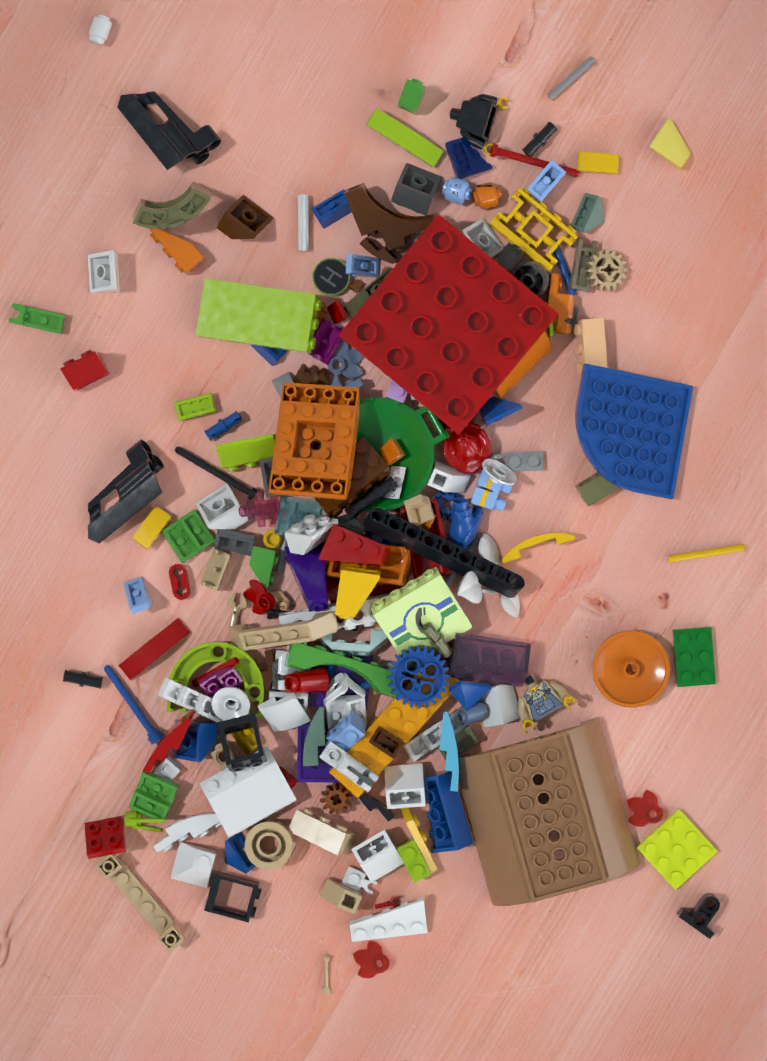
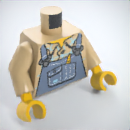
(541, 700)

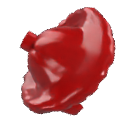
(468, 449)

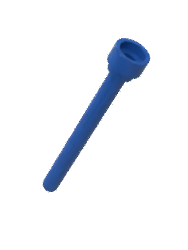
(153, 734)

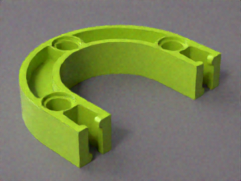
(204, 653)

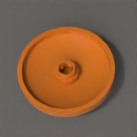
(631, 668)

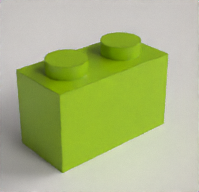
(413, 860)

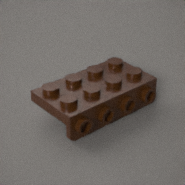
(367, 472)

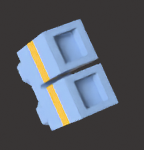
(486, 498)

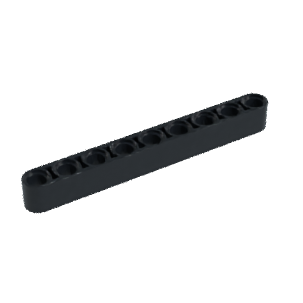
(434, 551)

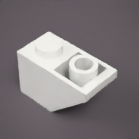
(447, 478)

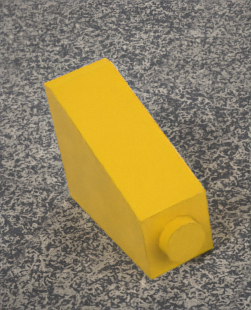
(354, 589)

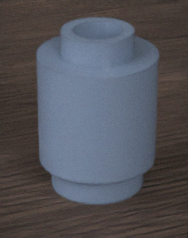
(474, 714)

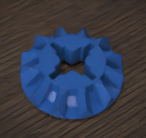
(445, 513)

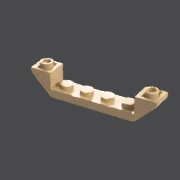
(284, 634)
(142, 899)

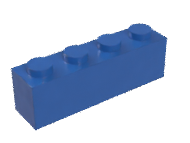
(446, 814)

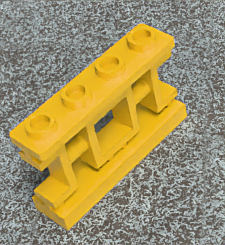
(544, 218)

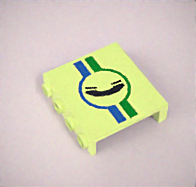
(415, 604)

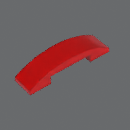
(154, 648)

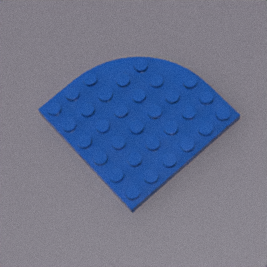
(632, 428)

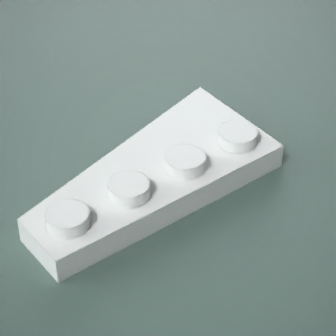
(399, 921)

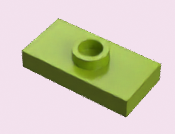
(195, 406)

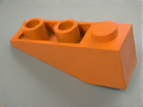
(181, 250)

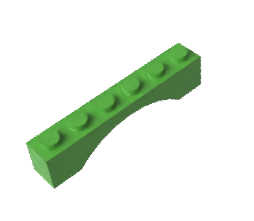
(304, 657)

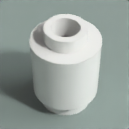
(100, 29)

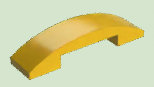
(514, 552)

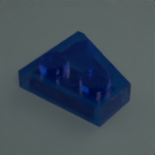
(465, 159)

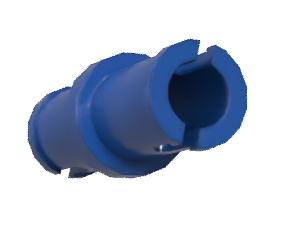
(223, 425)

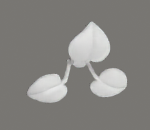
(471, 588)

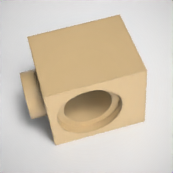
(215, 754)

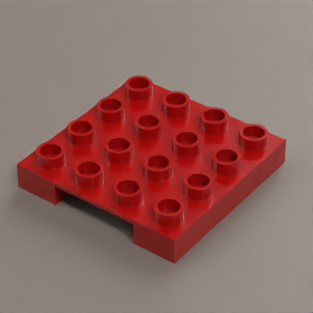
(448, 324)

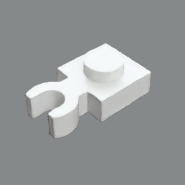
(356, 879)

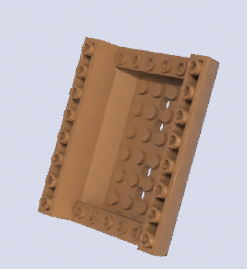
(514, 826)

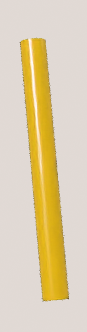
(706, 553)

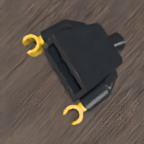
(477, 119)

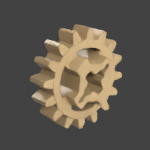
(606, 262)

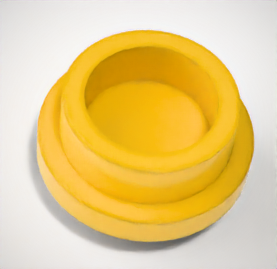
(271, 539)

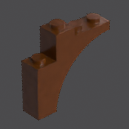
(374, 216)

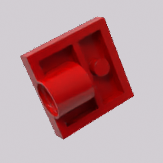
(105, 837)

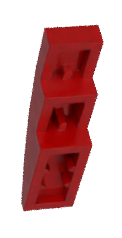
(171, 739)

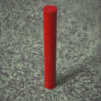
(232, 662)

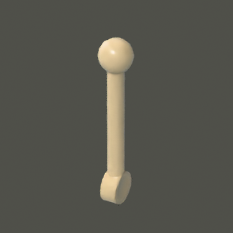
(326, 990)

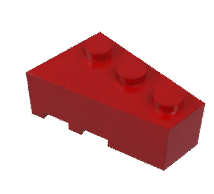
(351, 548)

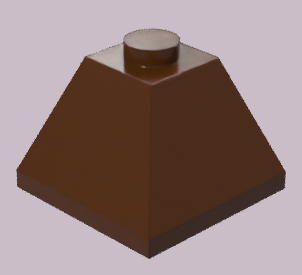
(244, 220)

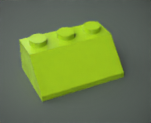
(246, 451)

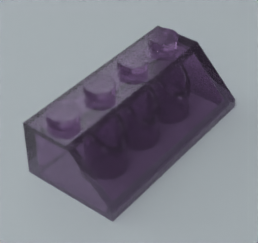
(489, 660)

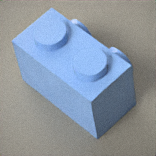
(347, 731)

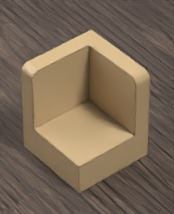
(419, 510)

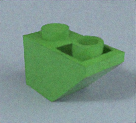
(411, 96)
(262, 564)

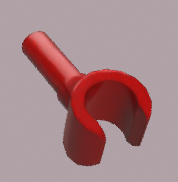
(388, 903)

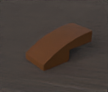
(382, 254)
(267, 674)

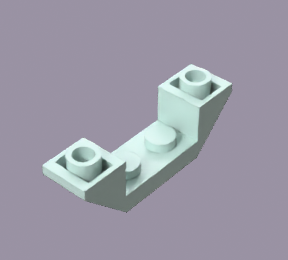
(359, 648)

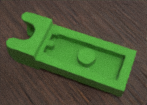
(38, 319)

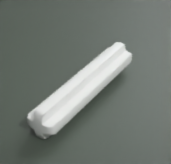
(303, 223)

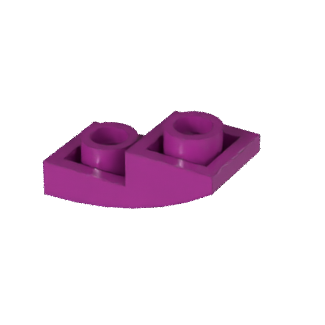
(222, 678)

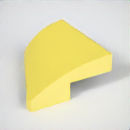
(670, 145)

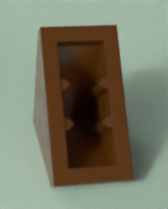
(387, 742)

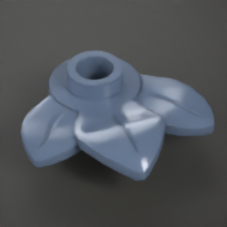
(349, 360)

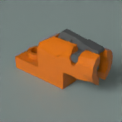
(564, 305)

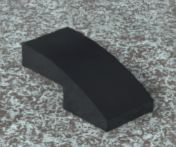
(371, 802)

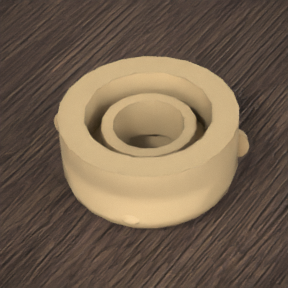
(264, 859)

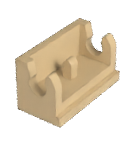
(215, 569)

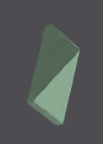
(588, 214)

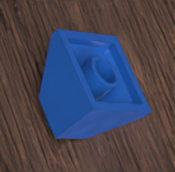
(496, 409)
(197, 741)

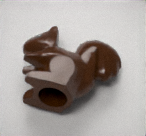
(312, 377)

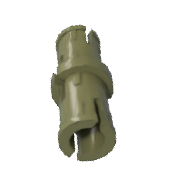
(436, 639)

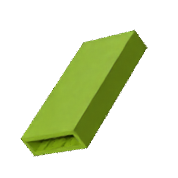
(258, 315)

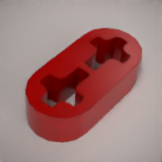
(175, 583)

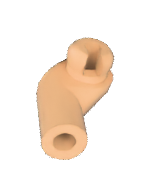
(281, 599)

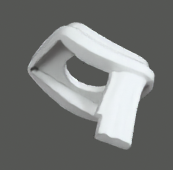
(344, 682)

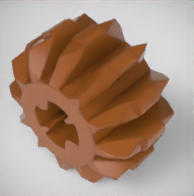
(343, 797)

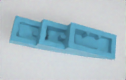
(448, 744)

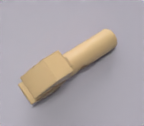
(236, 609)

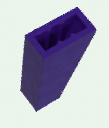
(310, 577)

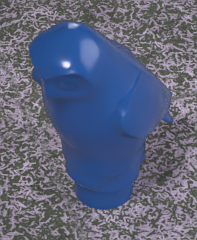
(464, 522)

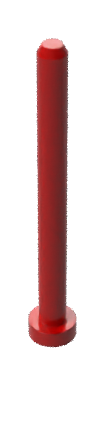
(527, 159)

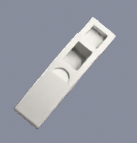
(195, 824)

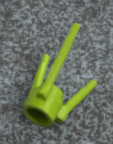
(134, 820)

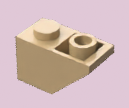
(341, 895)

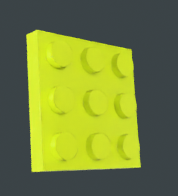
(676, 849)

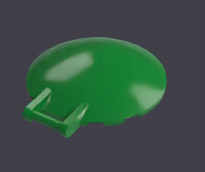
(390, 419)

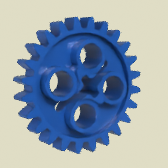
(413, 693)

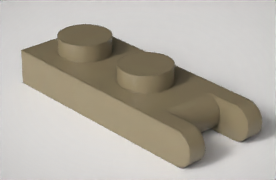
(582, 256)

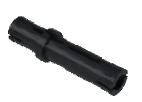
(378, 493)

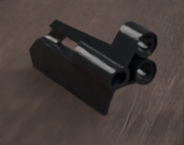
(173, 139)
(135, 487)

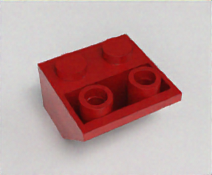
(84, 370)

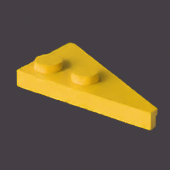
(419, 837)

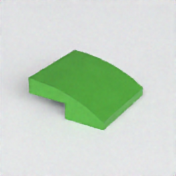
(188, 536)
(153, 796)

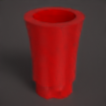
(307, 681)

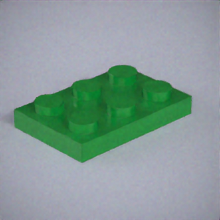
(694, 656)

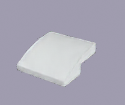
(341, 707)
(284, 713)

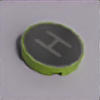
(330, 277)

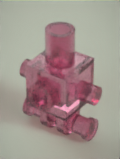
(260, 509)

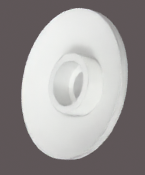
(499, 472)
(227, 710)

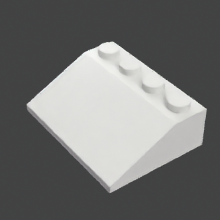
(248, 794)

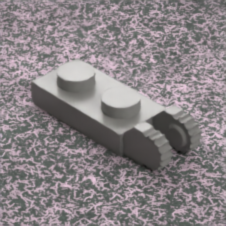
(521, 460)

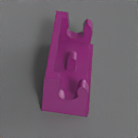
(327, 341)

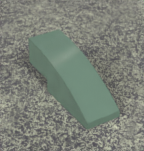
(314, 738)

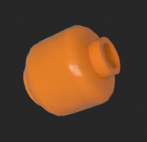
(486, 195)

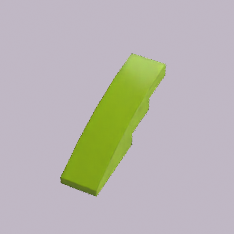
(404, 137)

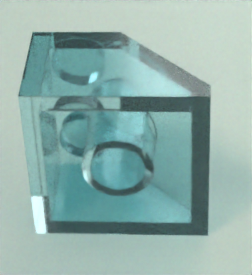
(293, 511)

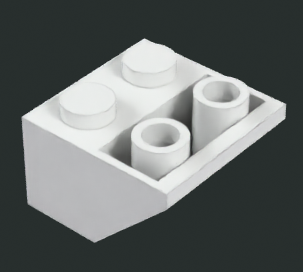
(309, 533)
(405, 786)
(377, 856)

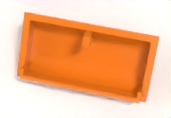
(393, 571)

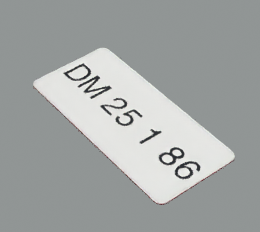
(398, 475)

